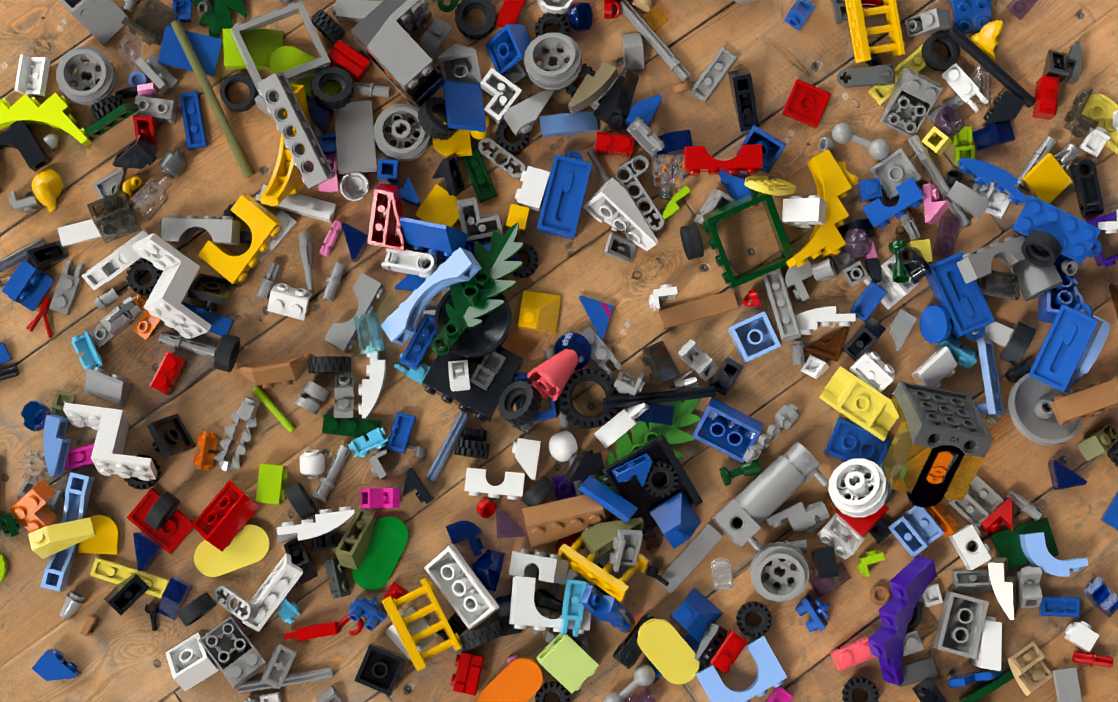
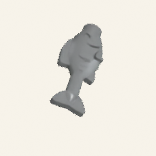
(306, 255)

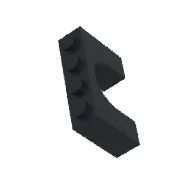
(22, 138)

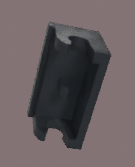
(928, 692)

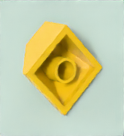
(539, 312)

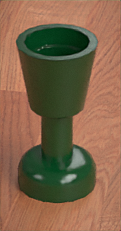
(899, 272)
(745, 469)

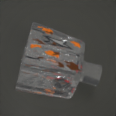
(667, 173)
(151, 197)

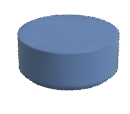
(137, 78)

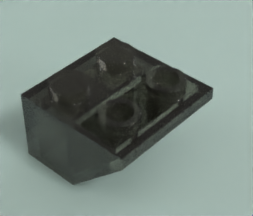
(114, 216)
(660, 363)

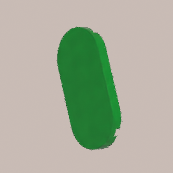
(383, 553)

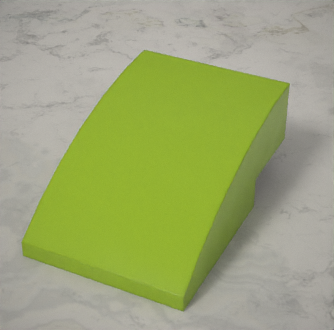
(259, 43)

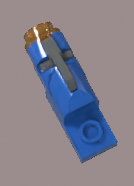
(607, 609)

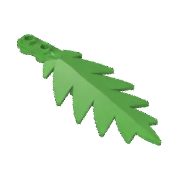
(641, 434)

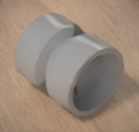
(312, 397)

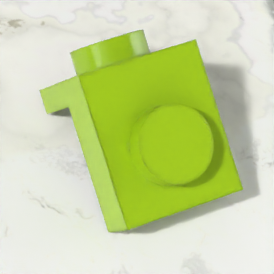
(870, 558)

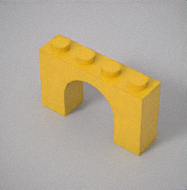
(263, 228)

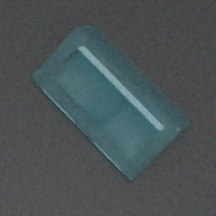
(369, 333)

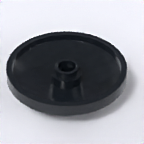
(481, 339)

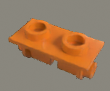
(146, 325)
(205, 443)
(946, 522)

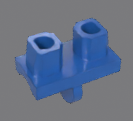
(368, 610)
(817, 621)

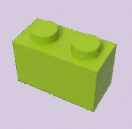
(271, 484)

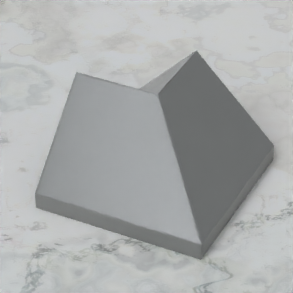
(460, 64)

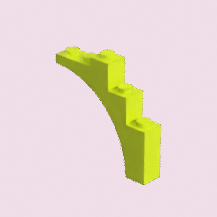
(52, 112)

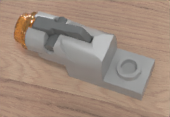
(117, 320)
(803, 518)

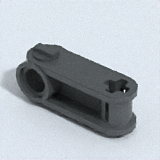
(868, 76)

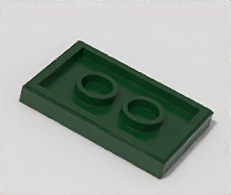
(1009, 546)

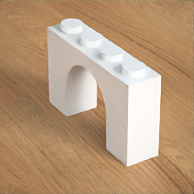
(524, 612)

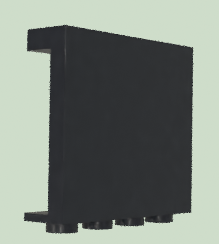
(476, 399)
(637, 495)

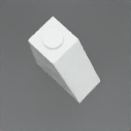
(990, 645)

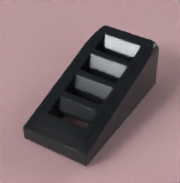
(710, 642)

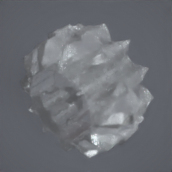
(38, 473)
(722, 574)

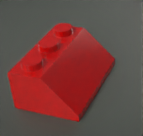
(225, 516)

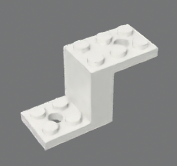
(171, 286)
(110, 441)

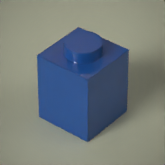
(388, 171)
(869, 190)

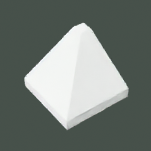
(814, 367)
(636, 410)

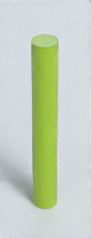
(274, 409)

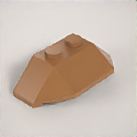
(275, 371)

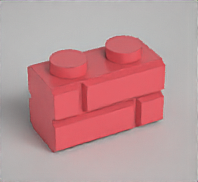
(852, 654)

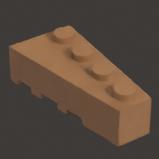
(1086, 401)
(561, 519)

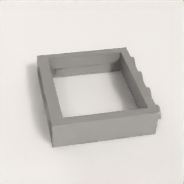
(273, 16)

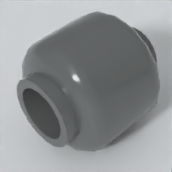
(173, 164)

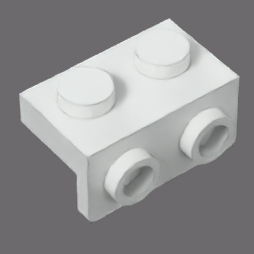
(32, 75)
(665, 292)
(289, 301)

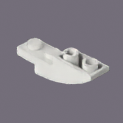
(114, 263)
(824, 316)
(372, 388)
(325, 522)

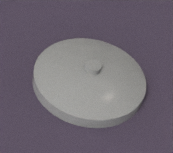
(1032, 412)

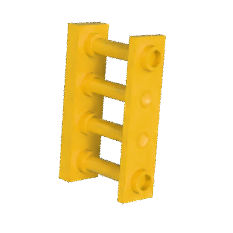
(860, 32)
(600, 576)
(401, 624)

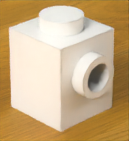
(1081, 635)

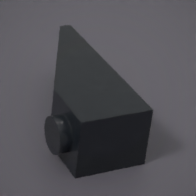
(743, 98)
(618, 100)

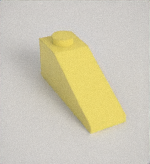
(60, 536)

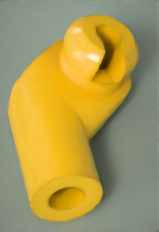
(852, 179)
(131, 185)

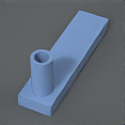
(993, 404)

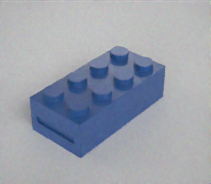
(564, 196)
(1072, 233)
(961, 300)
(1066, 347)

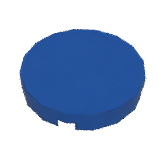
(935, 324)

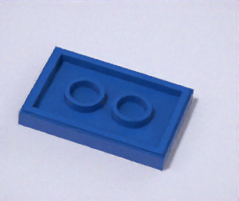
(205, 47)
(464, 106)
(853, 442)

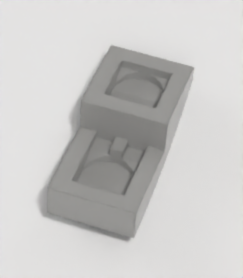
(967, 199)

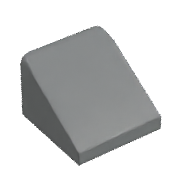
(330, 695)

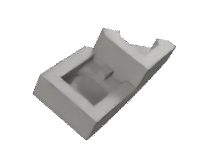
(901, 328)

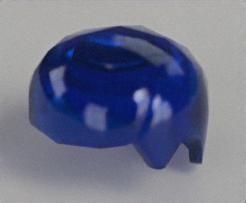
(580, 16)
(35, 415)

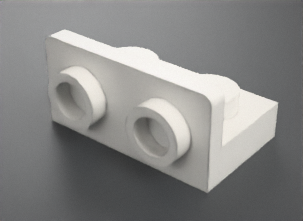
(873, 371)
(840, 536)

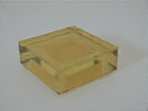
(655, 18)

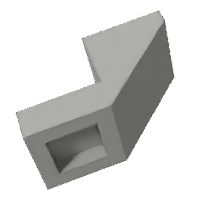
(850, 269)
(344, 396)

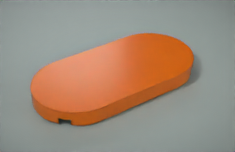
(514, 683)

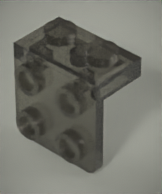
(151, 21)
(1077, 122)
(1000, 285)

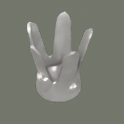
(1069, 152)
(684, 382)

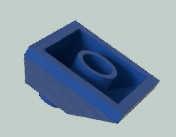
(508, 47)
(676, 519)
(695, 613)

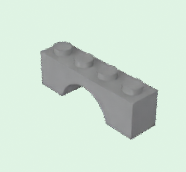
(221, 230)
(979, 265)
(367, 291)

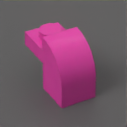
(380, 498)

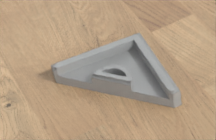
(109, 184)

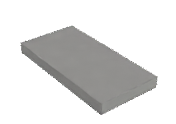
(355, 138)

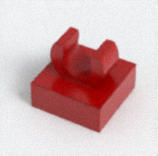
(396, 591)

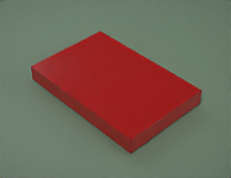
(168, 536)

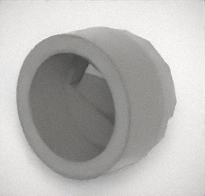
(52, 140)
(826, 143)
(1069, 270)

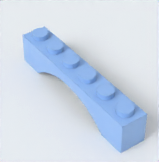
(403, 322)
(75, 507)

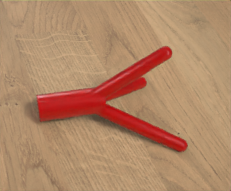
(42, 312)

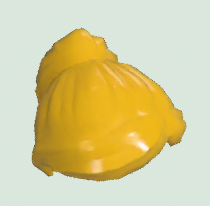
(988, 37)
(47, 187)

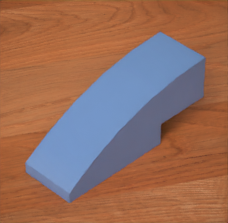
(568, 124)
(56, 444)

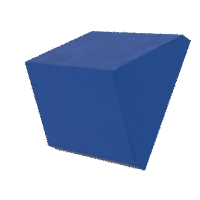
(771, 146)

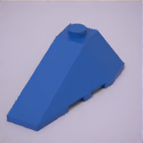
(1065, 294)

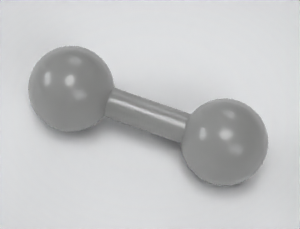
(878, 149)
(643, 675)

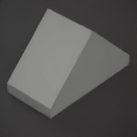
(633, 51)
(620, 249)

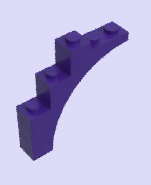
(896, 613)

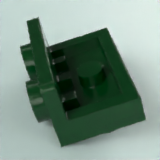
(9, 525)

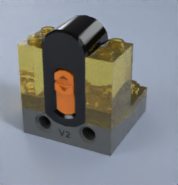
(935, 445)

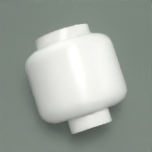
(312, 463)

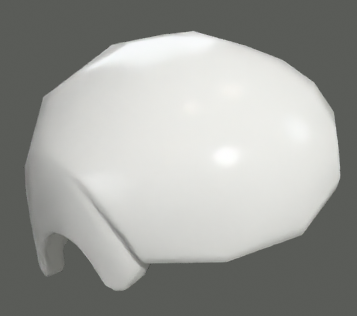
(354, 186)
(562, 446)

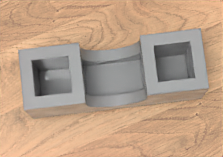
(551, 568)

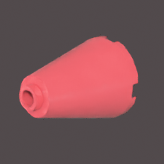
(554, 374)

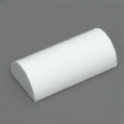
(461, 587)

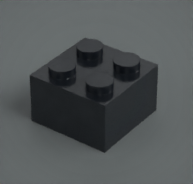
(380, 669)

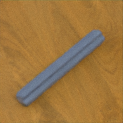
(447, 446)

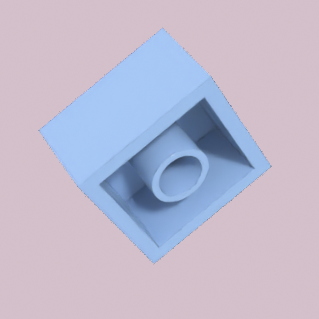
(754, 337)

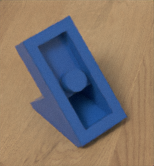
(408, 193)
(639, 467)

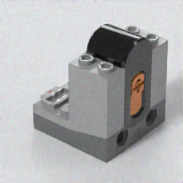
(387, 42)

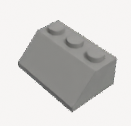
(960, 624)

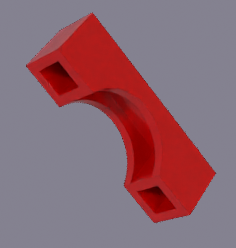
(698, 160)

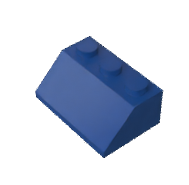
(432, 236)
(727, 429)

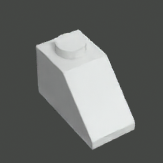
(527, 455)

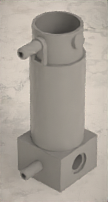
(767, 494)

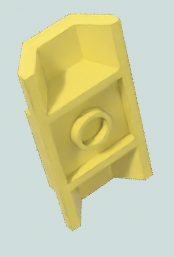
(860, 403)

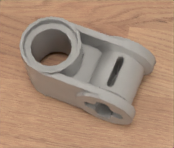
(824, 270)

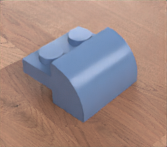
(916, 529)

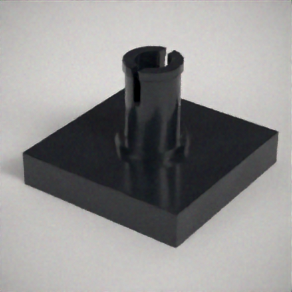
(211, 290)
(170, 436)

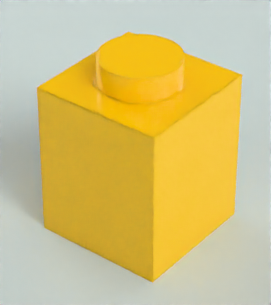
(519, 215)

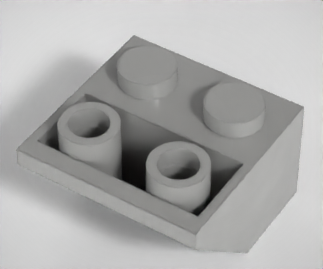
(112, 388)

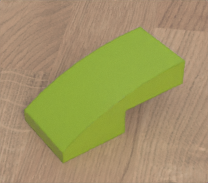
(963, 144)
(672, 208)

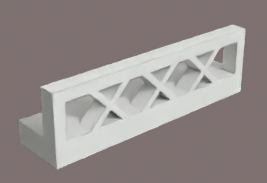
(305, 206)
(274, 591)

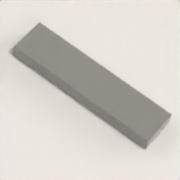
(781, 305)
(690, 557)

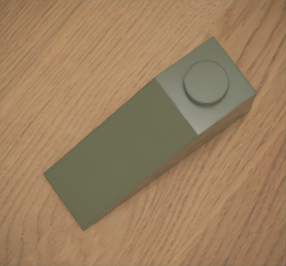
(600, 536)
(356, 540)

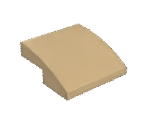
(1029, 668)

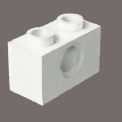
(960, 541)

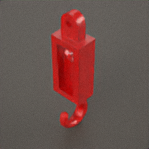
(323, 629)

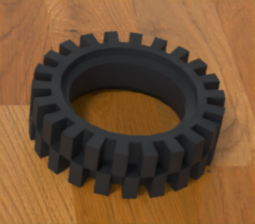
(566, 398)

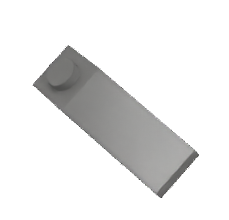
(524, 114)

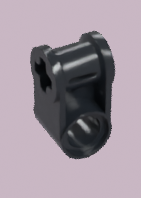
(915, 267)
(325, 541)

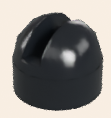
(952, 176)

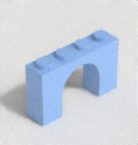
(768, 675)

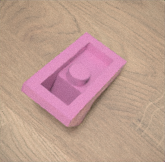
(932, 208)

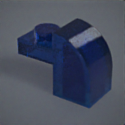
(466, 530)
(1101, 596)

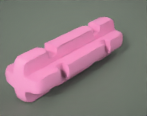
(331, 238)

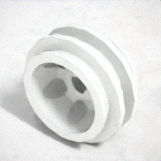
(854, 473)

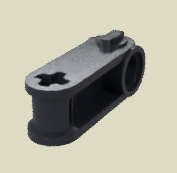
(1087, 188)
(629, 651)

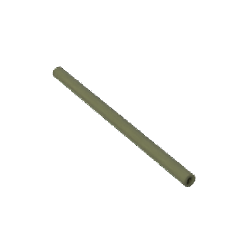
(212, 99)

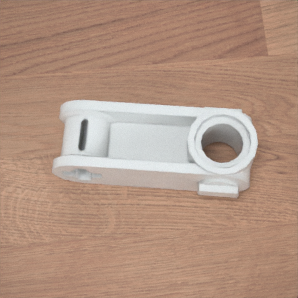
(410, 262)

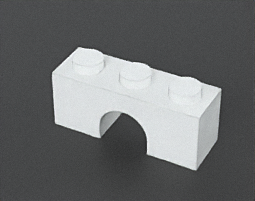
(477, 483)

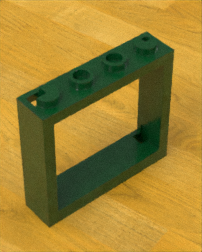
(777, 227)

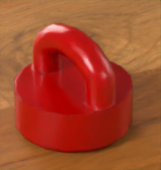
(608, 9)
(753, 295)
(486, 507)

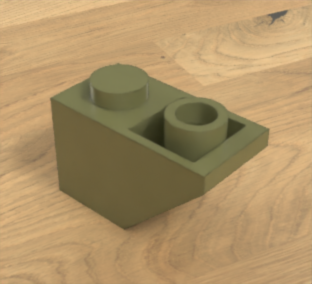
(1098, 441)

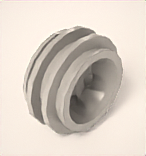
(547, 75)
(99, 86)
(383, 139)
(780, 555)

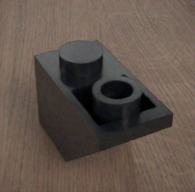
(1005, 109)

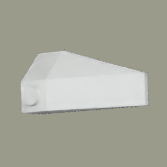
(617, 209)

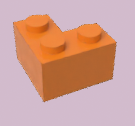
(31, 507)

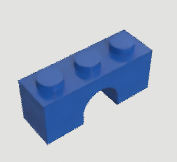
(909, 196)

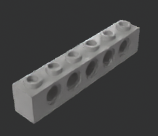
(296, 118)

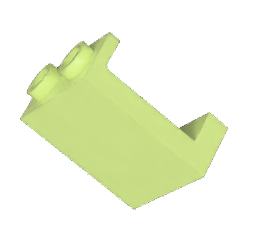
(567, 662)

